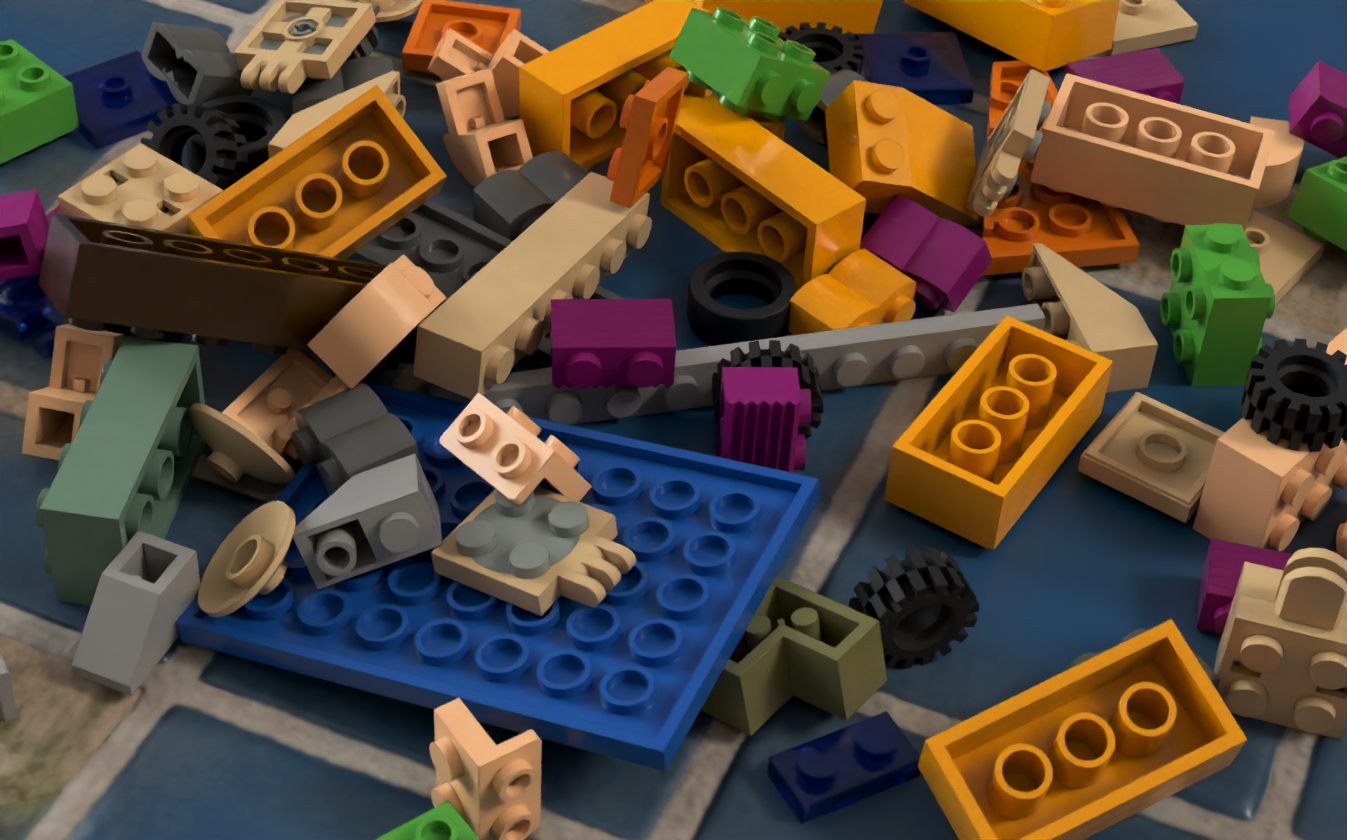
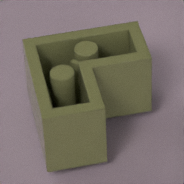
(803, 650)

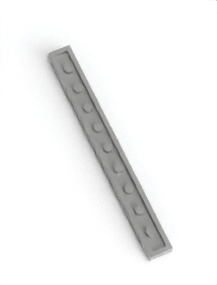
(842, 357)

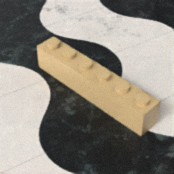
(508, 303)

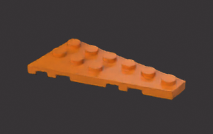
(1032, 213)

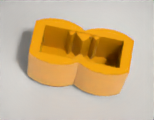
(853, 294)

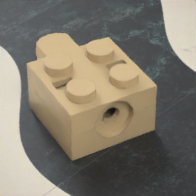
(139, 191)
(1288, 644)

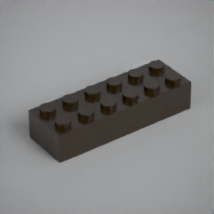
(200, 287)

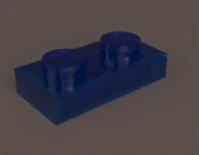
(843, 767)

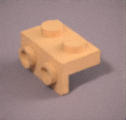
(275, 395)
(509, 454)
(486, 782)

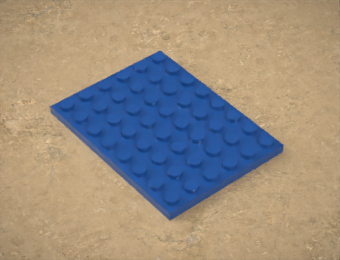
(583, 676)

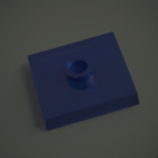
(919, 62)
(118, 99)

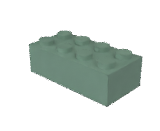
(124, 463)

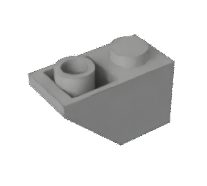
(370, 523)
(136, 612)

